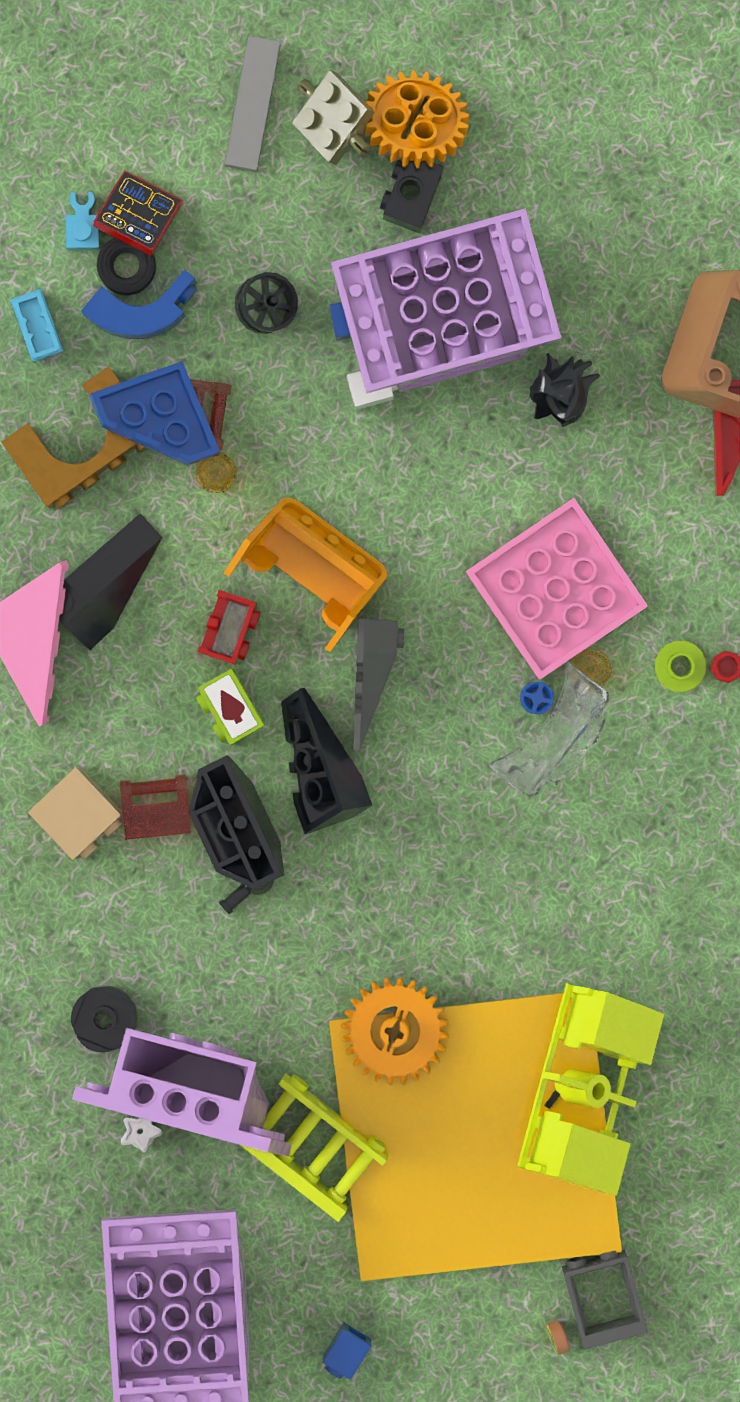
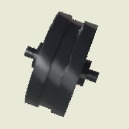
(266, 303)

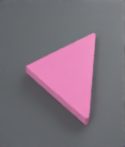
(32, 637)

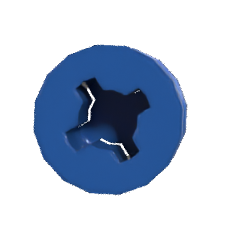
(541, 698)

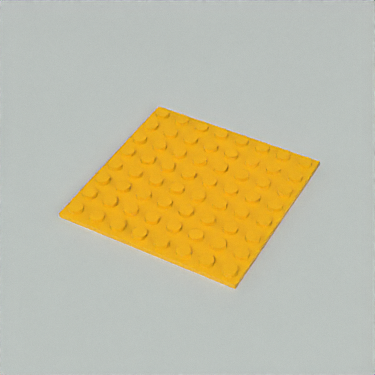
(455, 1146)

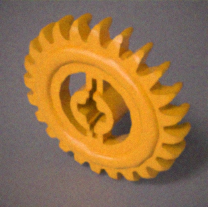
(384, 1060)

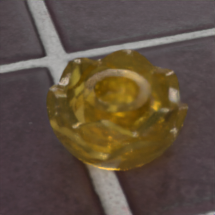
(220, 482)
(598, 661)

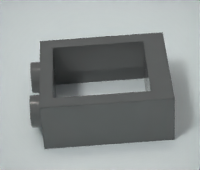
(611, 1330)

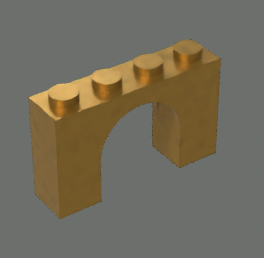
(58, 480)

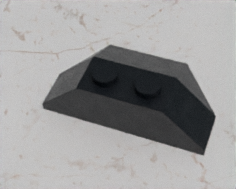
(235, 825)

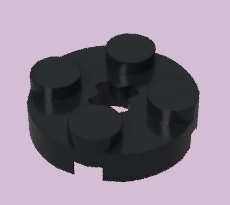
(87, 1027)

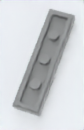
(252, 103)

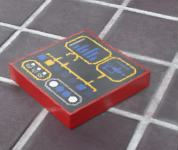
(137, 213)

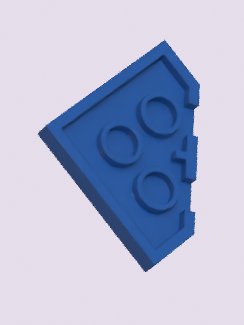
(159, 414)

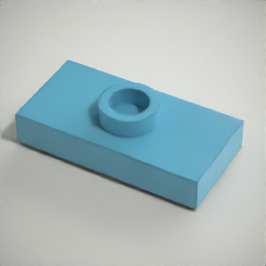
(37, 325)

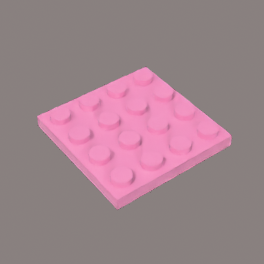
(556, 588)

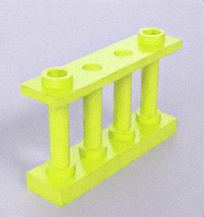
(307, 1178)

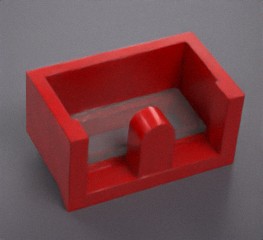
(229, 627)

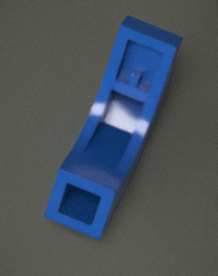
(141, 321)

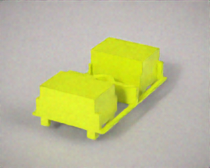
(619, 1032)

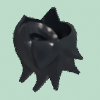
(562, 390)

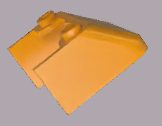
(315, 558)

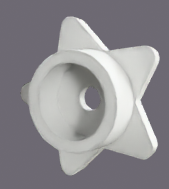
(142, 1140)

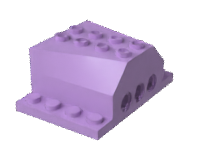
(446, 303)
(188, 1088)
(177, 1307)

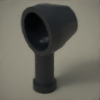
(241, 893)

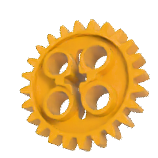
(441, 131)

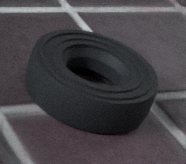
(118, 284)

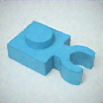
(80, 228)

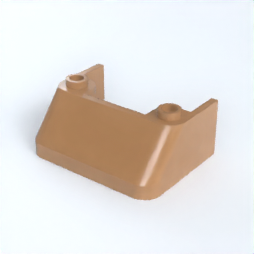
(689, 366)

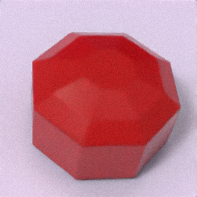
(725, 666)

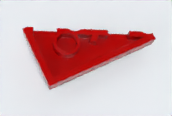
(726, 445)

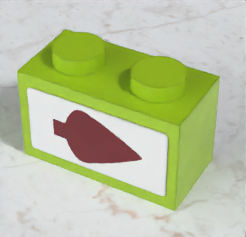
(230, 707)

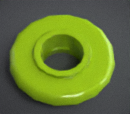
(667, 676)

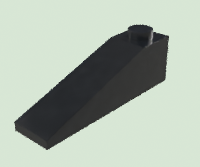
(106, 582)
(327, 777)

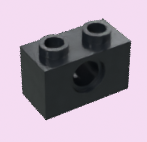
(411, 212)

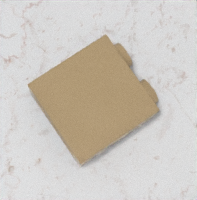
(77, 814)

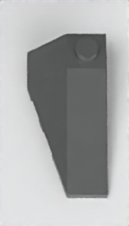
(375, 656)

